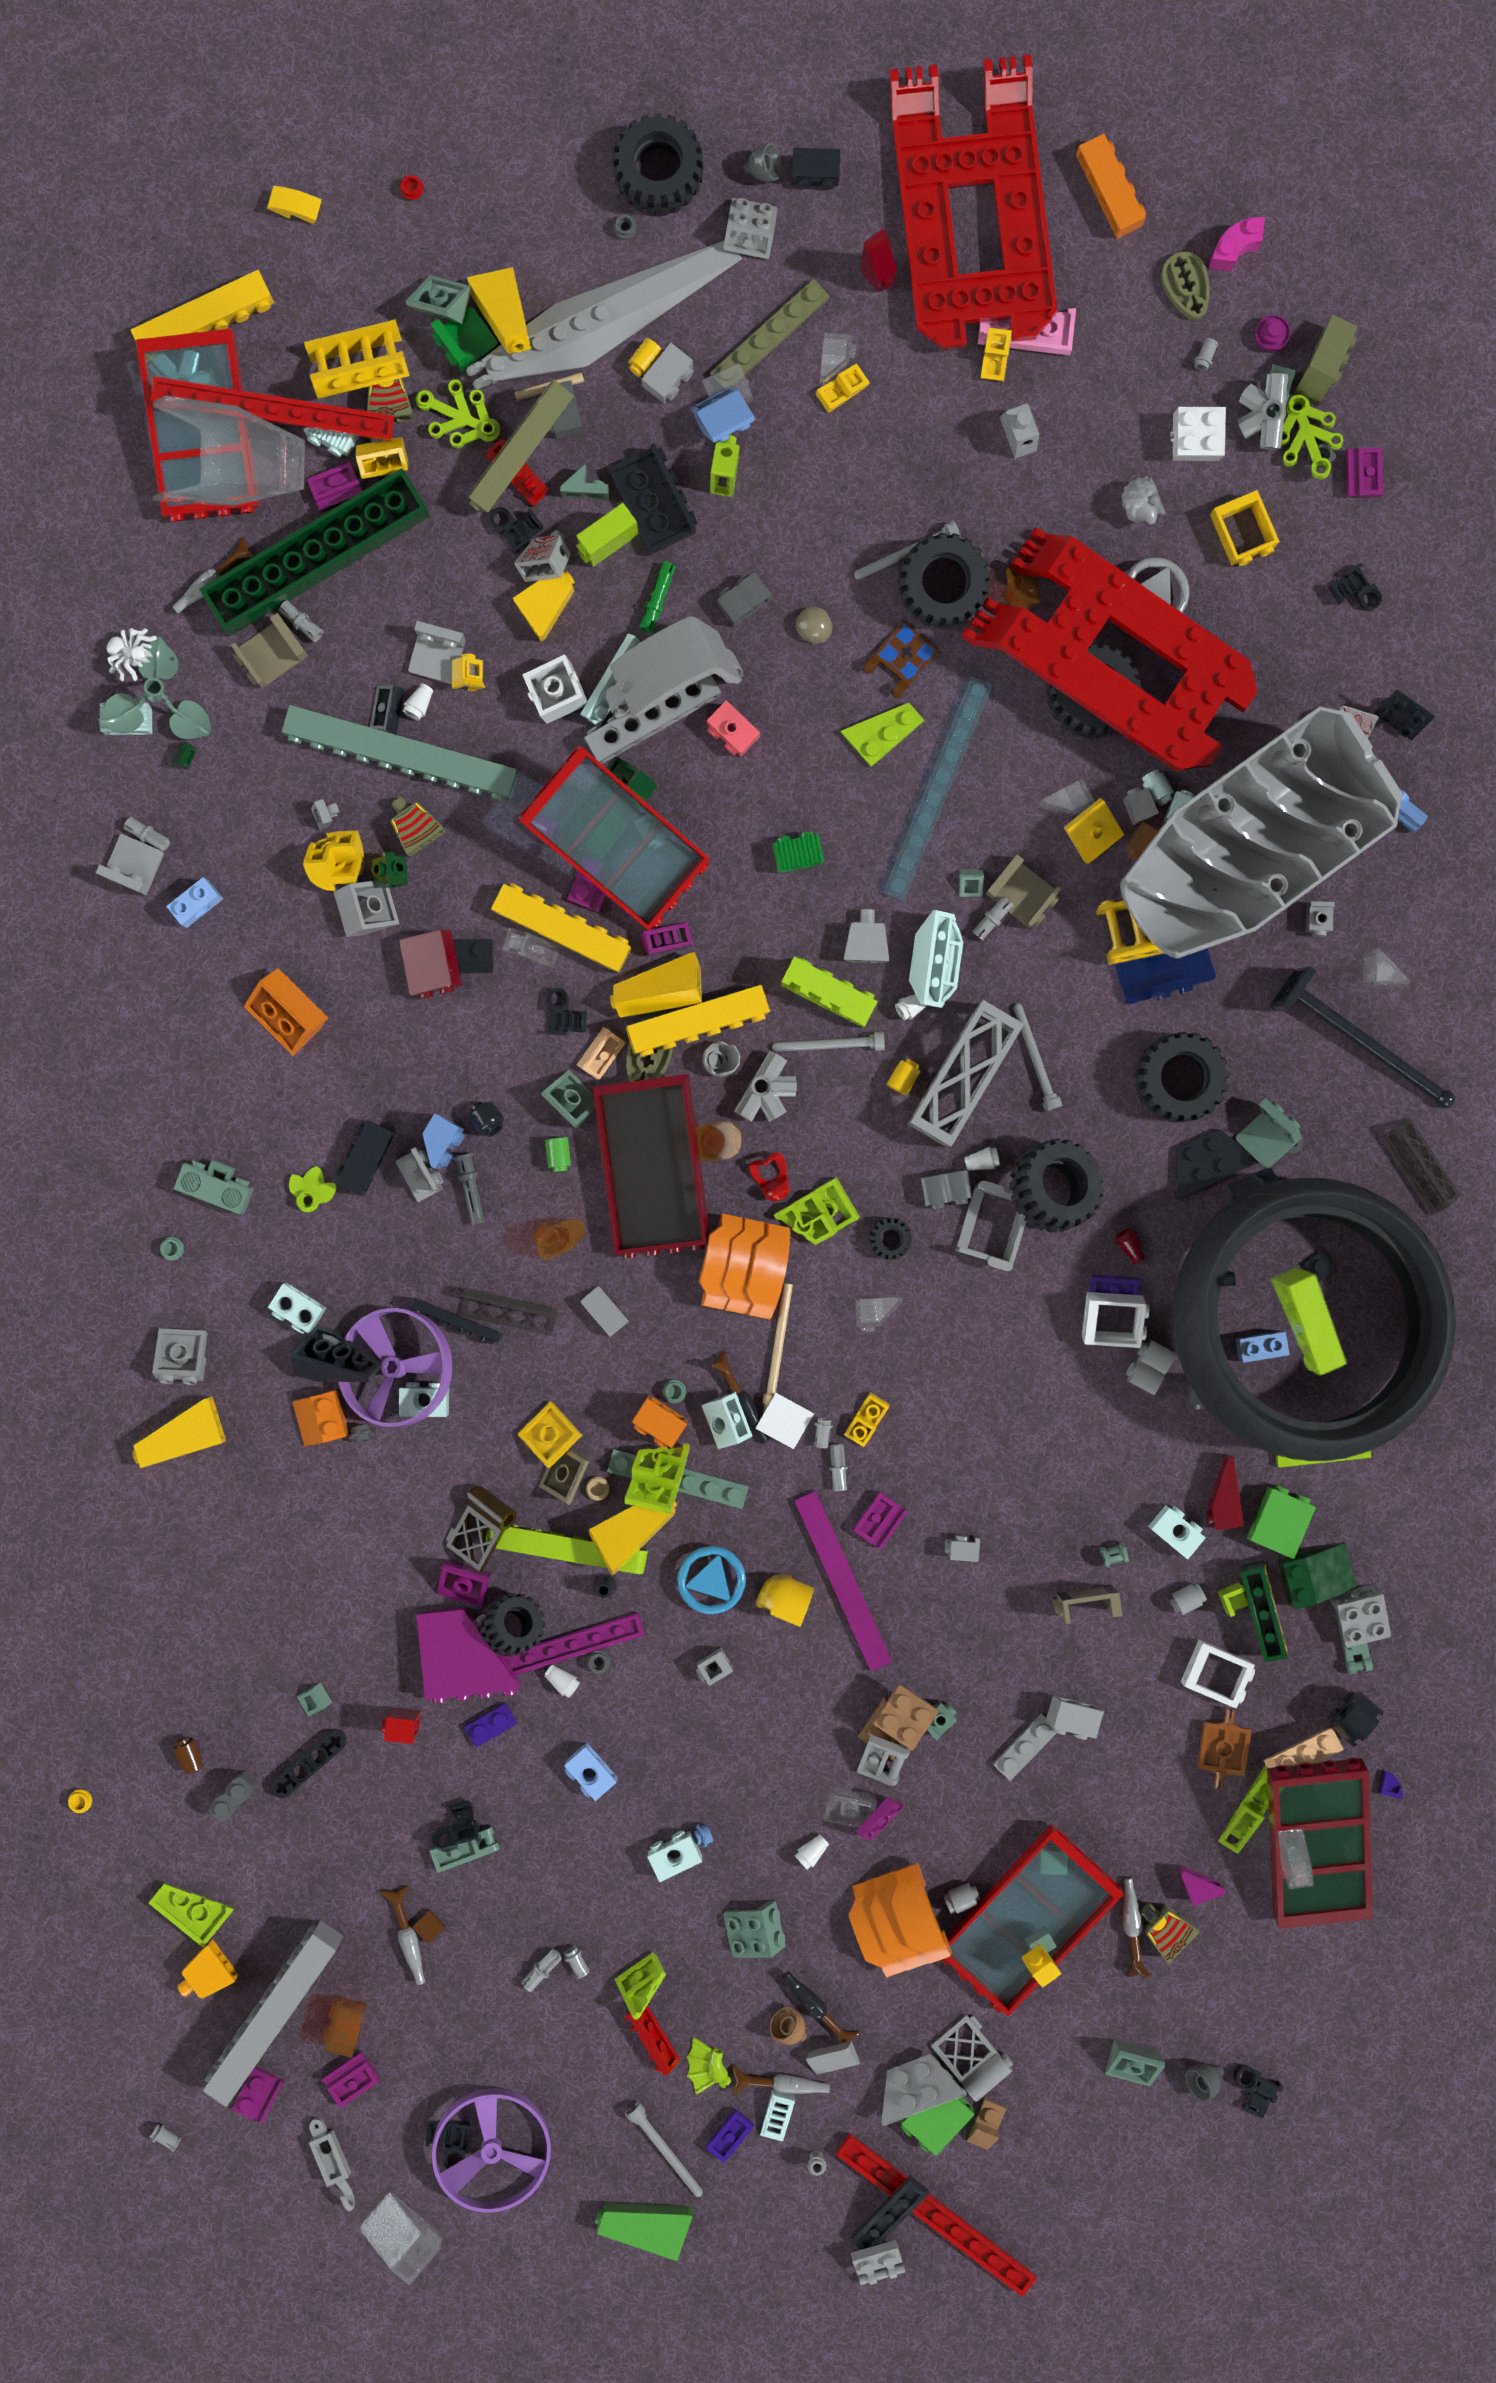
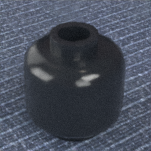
(486, 1119)

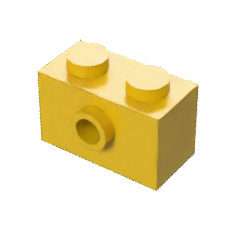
(381, 457)

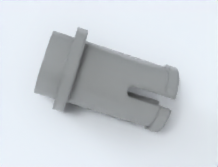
(1203, 360)
(822, 1432)
(576, 1962)
(165, 2137)
(816, 2164)

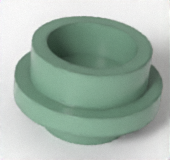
(171, 1248)
(674, 1391)

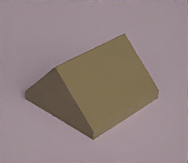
(565, 1475)

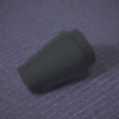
(605, 1580)

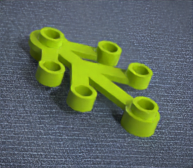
(460, 417)
(1309, 433)

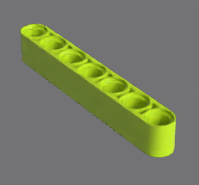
(560, 1547)

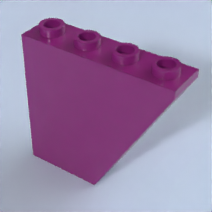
(458, 1659)

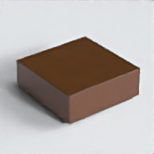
(428, 1926)

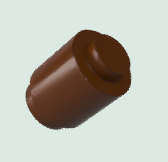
(188, 1754)

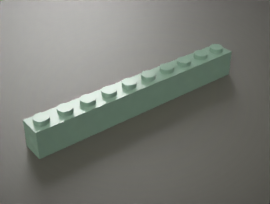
(399, 752)

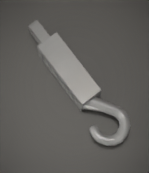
(331, 2164)

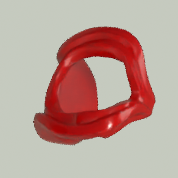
(773, 1189)

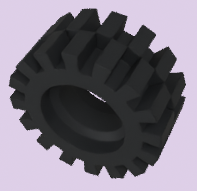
(876, 1238)

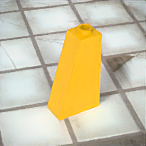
(501, 306)
(660, 988)
(185, 1434)
(626, 1534)

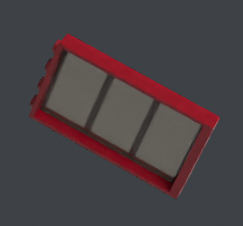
(652, 1166)

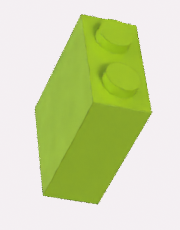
(607, 535)

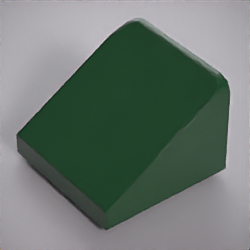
(184, 755)

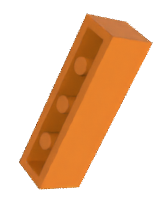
(1110, 185)

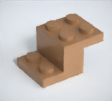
(900, 1719)

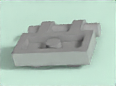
(875, 2258)

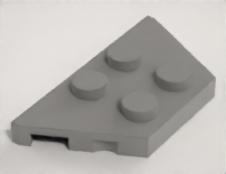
(917, 2088)

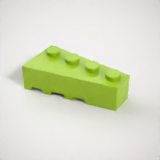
(829, 992)
(1309, 1319)

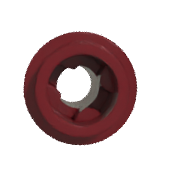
(1130, 1245)

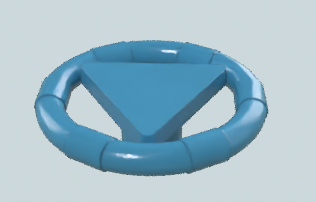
(711, 1580)

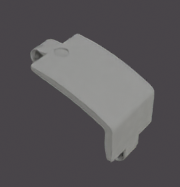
(667, 665)

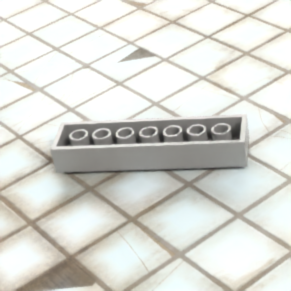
(271, 2012)

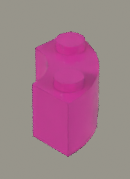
(1236, 241)

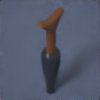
(746, 1402)
(817, 2008)

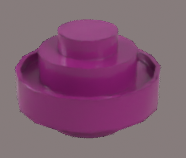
(1272, 333)

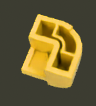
(335, 860)
(785, 1598)

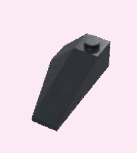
(330, 1358)

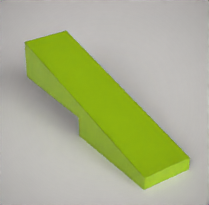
(1248, 1815)

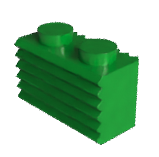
(797, 852)

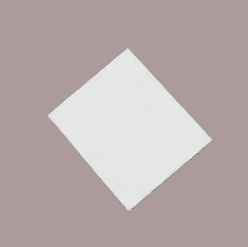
(784, 1420)

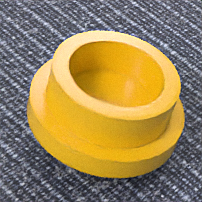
(80, 1800)

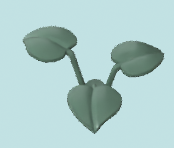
(123, 714)

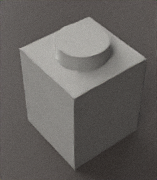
(1140, 805)

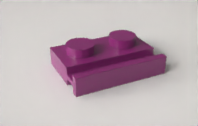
(1364, 472)
(334, 487)
(586, 893)
(880, 1520)
(879, 1818)
(350, 2079)
(258, 2094)

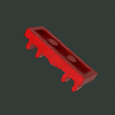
(525, 480)
(654, 2041)

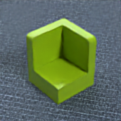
(1233, 1598)

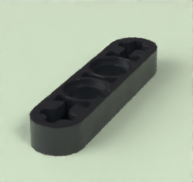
(309, 1763)

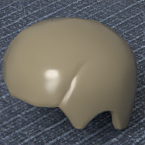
(814, 625)

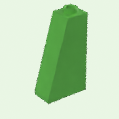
(646, 2226)

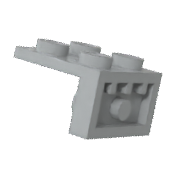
(750, 228)
(435, 651)
(132, 864)
(419, 1174)
(1362, 1615)

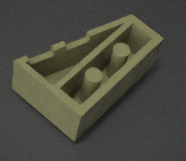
(1327, 360)

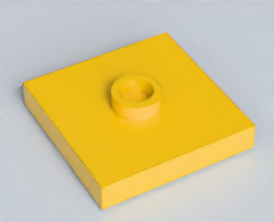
(1094, 831)
(549, 1434)

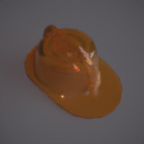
(1021, 590)
(718, 1141)
(557, 1238)

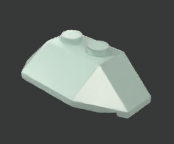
(936, 959)

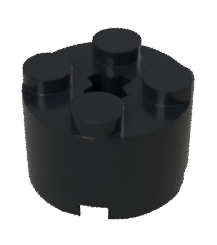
(1355, 1718)

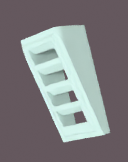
(787, 2099)

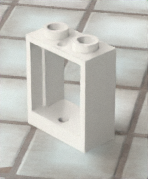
(1093, 1337)
(1195, 1667)

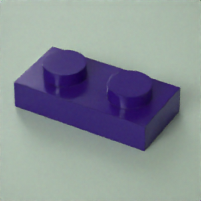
(1114, 1284)
(490, 1725)
(729, 2136)

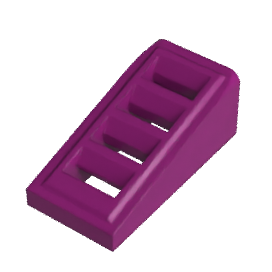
(646, 942)

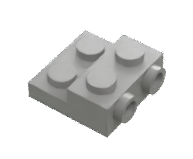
(180, 1356)

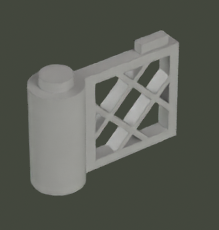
(983, 2074)

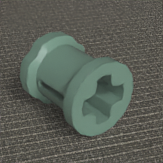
(1121, 1549)

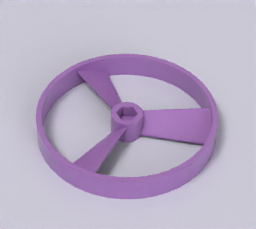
(396, 1367)
(491, 2151)

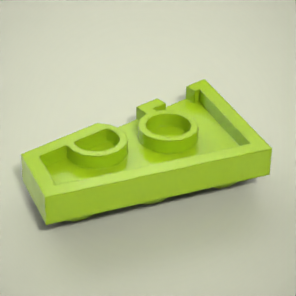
(883, 732)
(191, 1912)

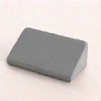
(604, 1311)
(833, 2058)

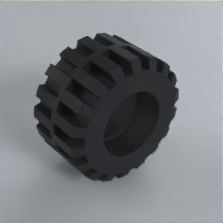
(528, 1616)

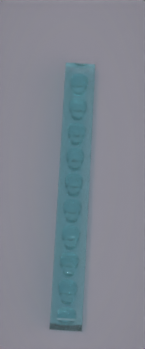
(937, 789)

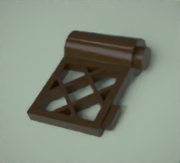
(487, 1510)

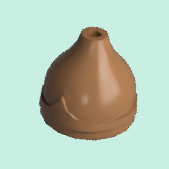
(787, 2026)

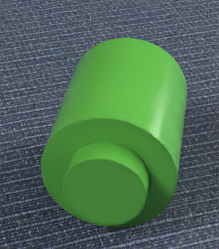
(558, 1154)

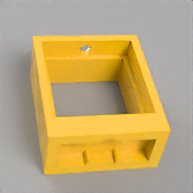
(1235, 506)

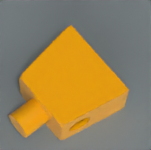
(207, 1972)

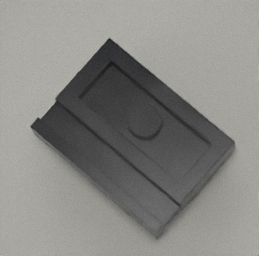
(474, 955)

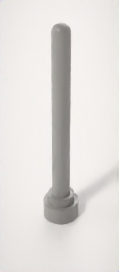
(949, 528)
(874, 1041)
(1050, 1099)
(639, 2117)

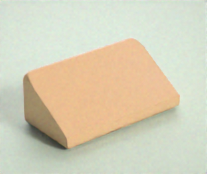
(601, 1053)

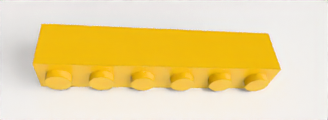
(213, 310)
(561, 928)
(698, 1020)

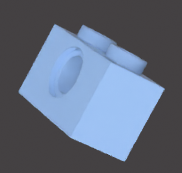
(194, 902)
(1262, 1346)
(588, 1758)

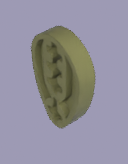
(1173, 285)
(636, 1067)

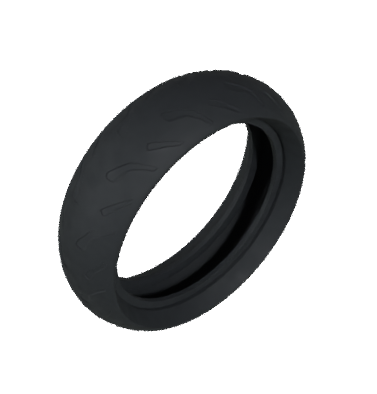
(1426, 1297)

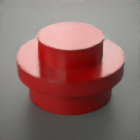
(411, 187)

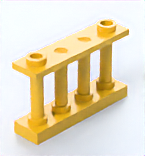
(359, 374)
(1119, 951)

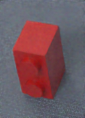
(401, 1725)

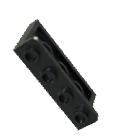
(653, 499)

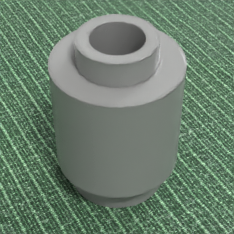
(1188, 1599)
(962, 1898)

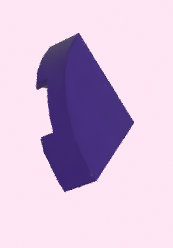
(1390, 1786)

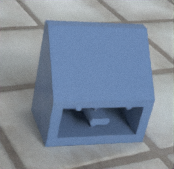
(723, 414)
(438, 1137)

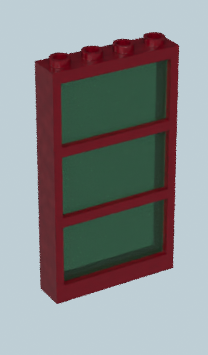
(1334, 1813)

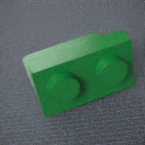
(466, 341)

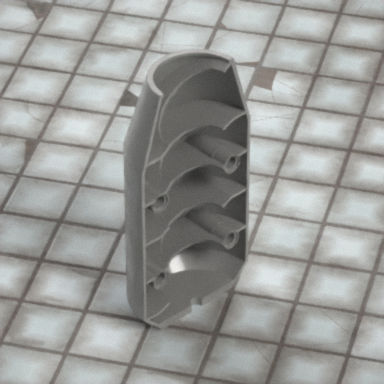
(1262, 835)

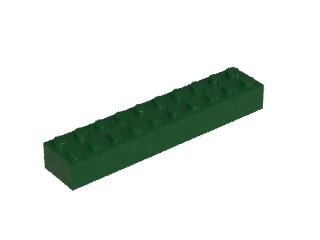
(315, 552)

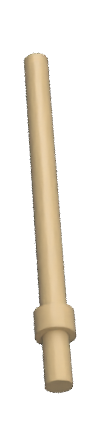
(778, 1345)

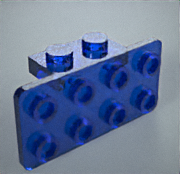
(1163, 974)

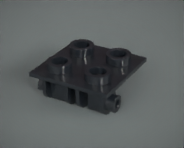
(1404, 714)

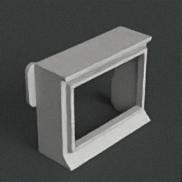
(970, 1219)

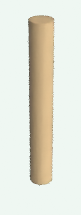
(538, 390)

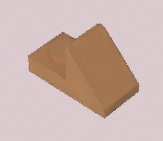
(985, 2126)

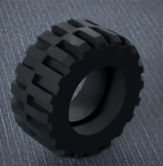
(652, 134)
(972, 566)
(1074, 715)
(1212, 1069)
(1081, 1176)

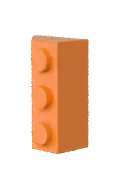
(285, 1011)

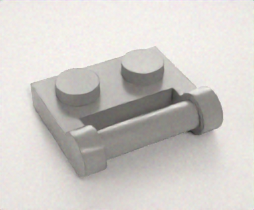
(876, 1757)

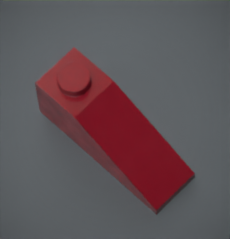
(878, 261)
(1225, 1500)

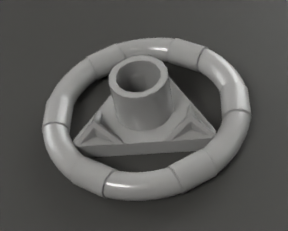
(1160, 582)

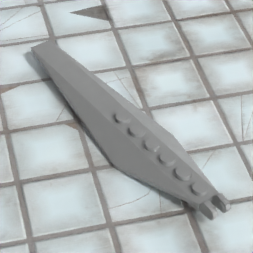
(596, 321)

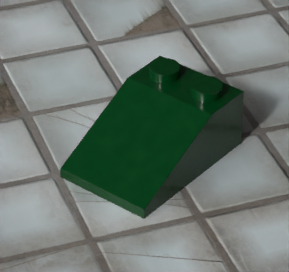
(1317, 1576)

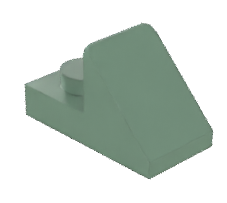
(578, 488)

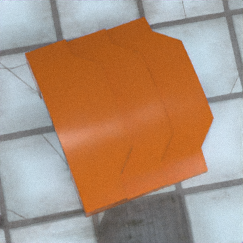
(745, 1266)
(897, 1921)

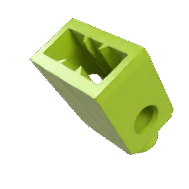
(725, 465)

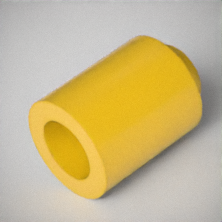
(644, 357)
(904, 1076)

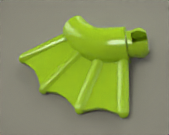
(706, 2066)

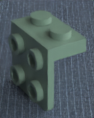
(1269, 1134)
(755, 1931)

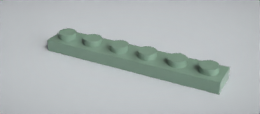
(692, 1482)

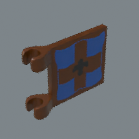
(904, 655)

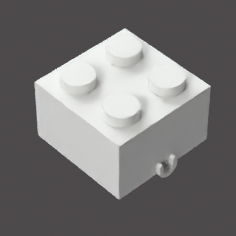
(1198, 433)
(555, 689)

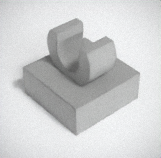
(324, 813)

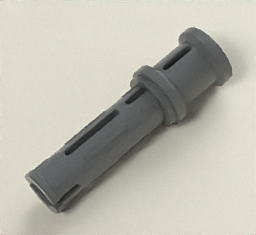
(468, 1176)

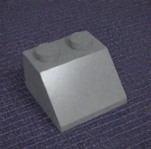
(365, 908)

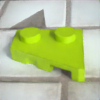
(640, 1983)

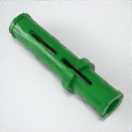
(658, 594)

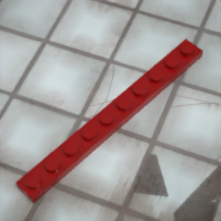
(282, 409)
(939, 2217)

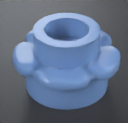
(703, 1835)

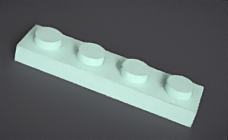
(597, 705)

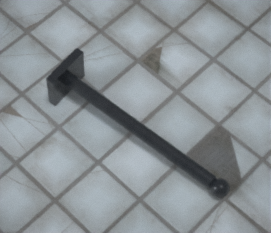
(1294, 991)

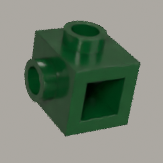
(389, 871)

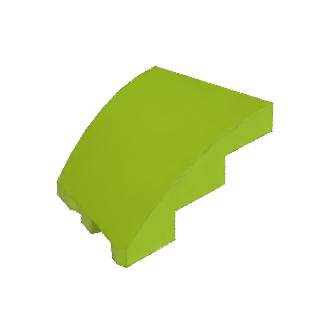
(812, 1218)
(657, 1478)

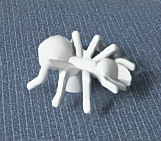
(129, 651)

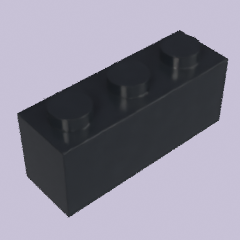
(364, 1157)

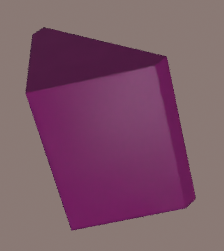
(463, 1583)

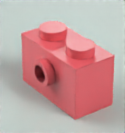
(732, 729)

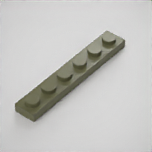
(776, 328)

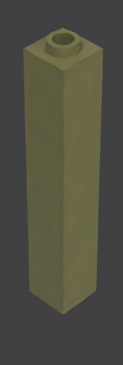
(519, 446)

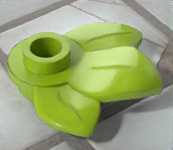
(311, 1185)

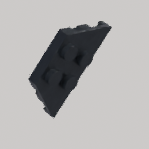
(1208, 1162)

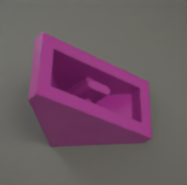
(1199, 1887)

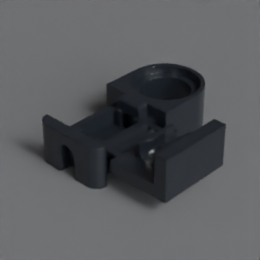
(519, 530)
(1354, 584)
(564, 1020)
(463, 1828)
(1260, 2093)
(450, 2134)

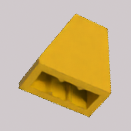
(544, 602)

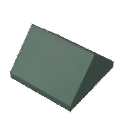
(441, 299)
(570, 1098)
(1134, 2063)

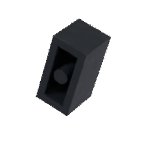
(816, 168)

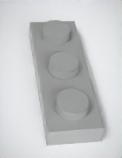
(1024, 1747)

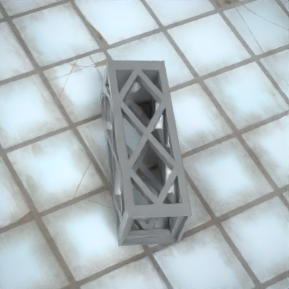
(999, 1021)

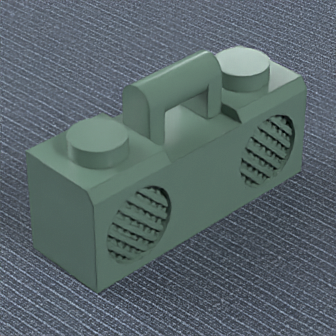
(221, 1192)

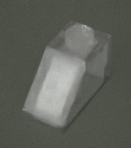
(835, 355)
(1069, 800)
(531, 947)
(874, 1311)
(1295, 1859)

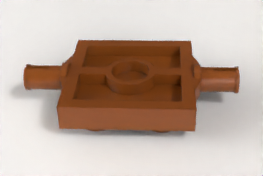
(1224, 1748)

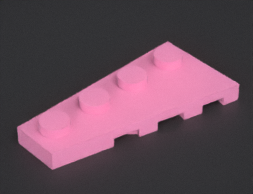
(1055, 338)

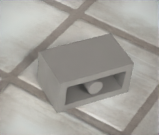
(668, 373)
(1074, 1717)

